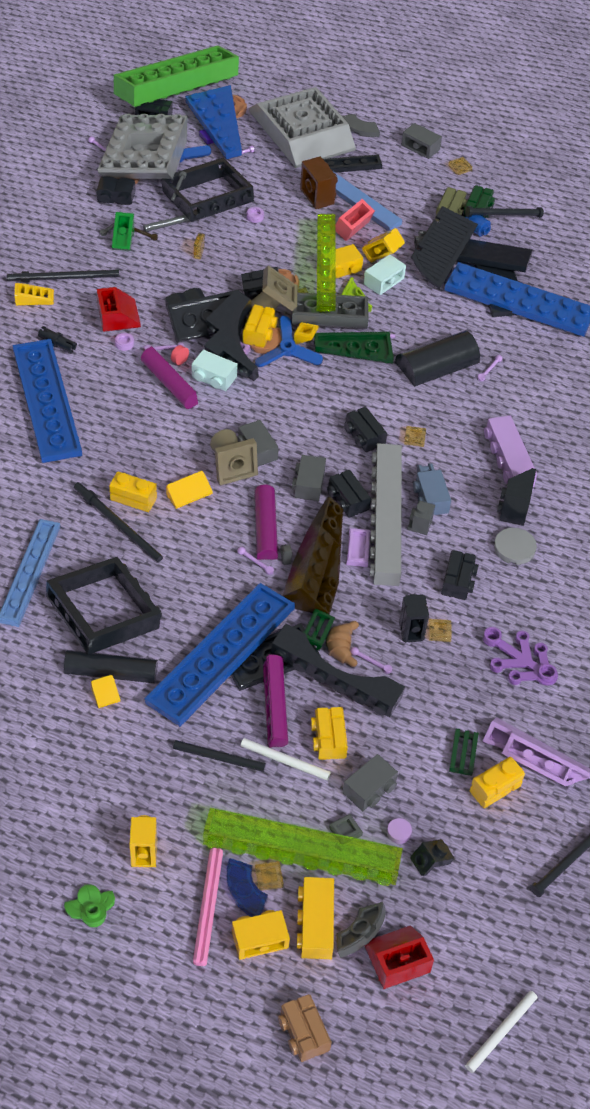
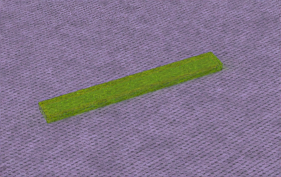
(326, 263)

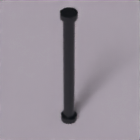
(538, 212)
(539, 887)

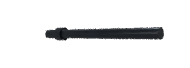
(25, 276)
(92, 498)

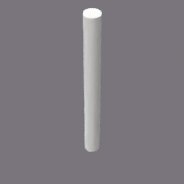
(286, 759)
(501, 1031)

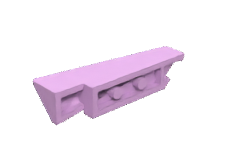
(535, 753)

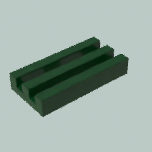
(312, 640)
(466, 735)

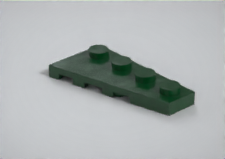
(361, 345)

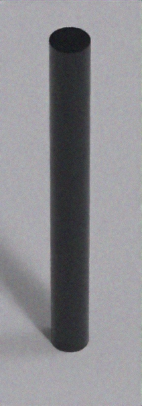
(220, 756)

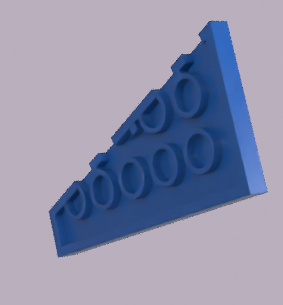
(218, 117)

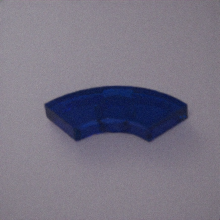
(243, 889)

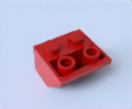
(117, 309)
(399, 956)

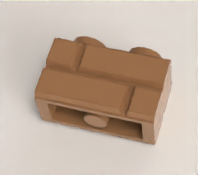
(305, 1028)

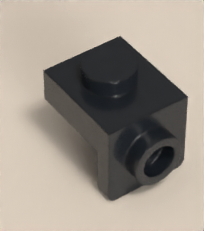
(431, 855)

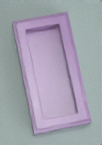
(358, 547)

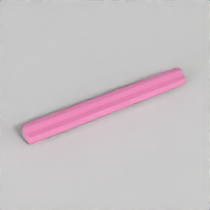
(208, 907)

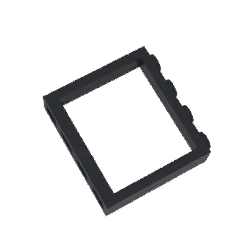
(204, 173)
(115, 634)

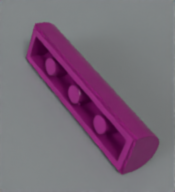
(169, 377)
(266, 523)
(275, 701)

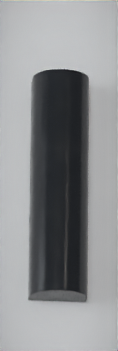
(104, 665)

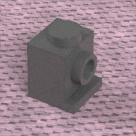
(421, 518)

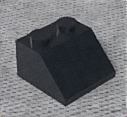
(516, 498)

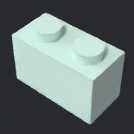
(384, 274)
(214, 370)

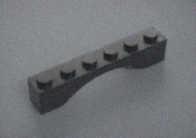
(375, 692)

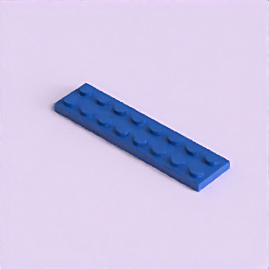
(520, 298)
(47, 401)
(219, 654)

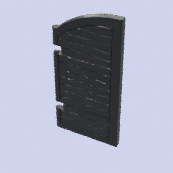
(442, 245)

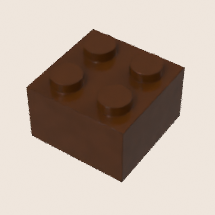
(318, 182)

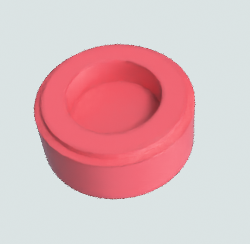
(179, 355)

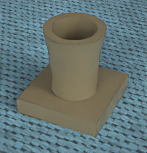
(276, 290)
(234, 458)

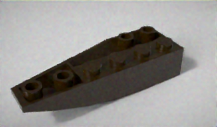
(317, 563)

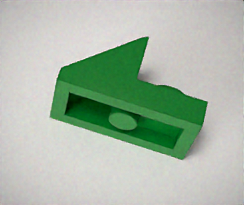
(123, 231)

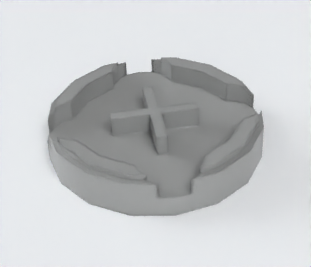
(515, 546)

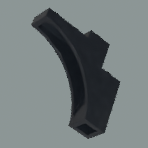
(225, 327)

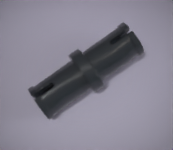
(57, 339)

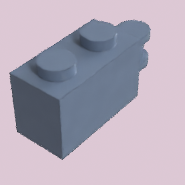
(432, 488)

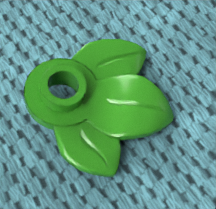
(90, 905)

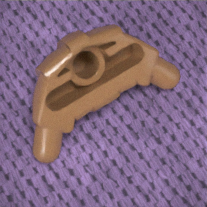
(340, 642)

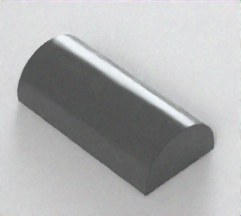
(349, 312)

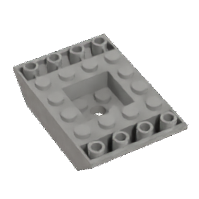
(304, 126)
(145, 147)

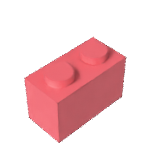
(354, 219)

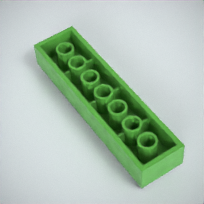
(175, 75)

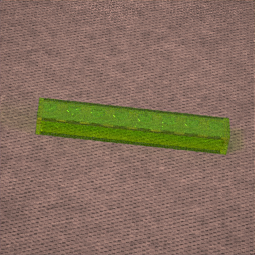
(302, 846)

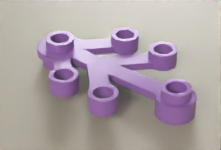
(521, 659)

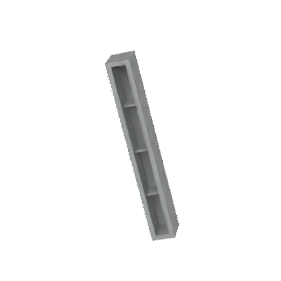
(387, 515)

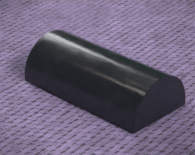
(439, 358)

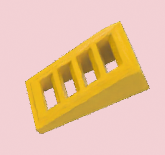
(27, 295)

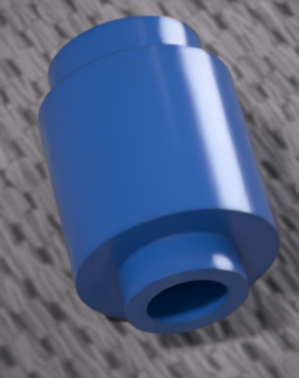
(483, 227)

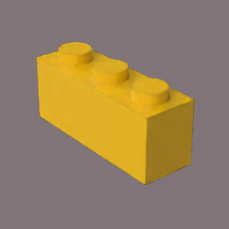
(316, 918)

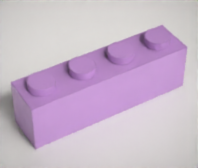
(507, 447)

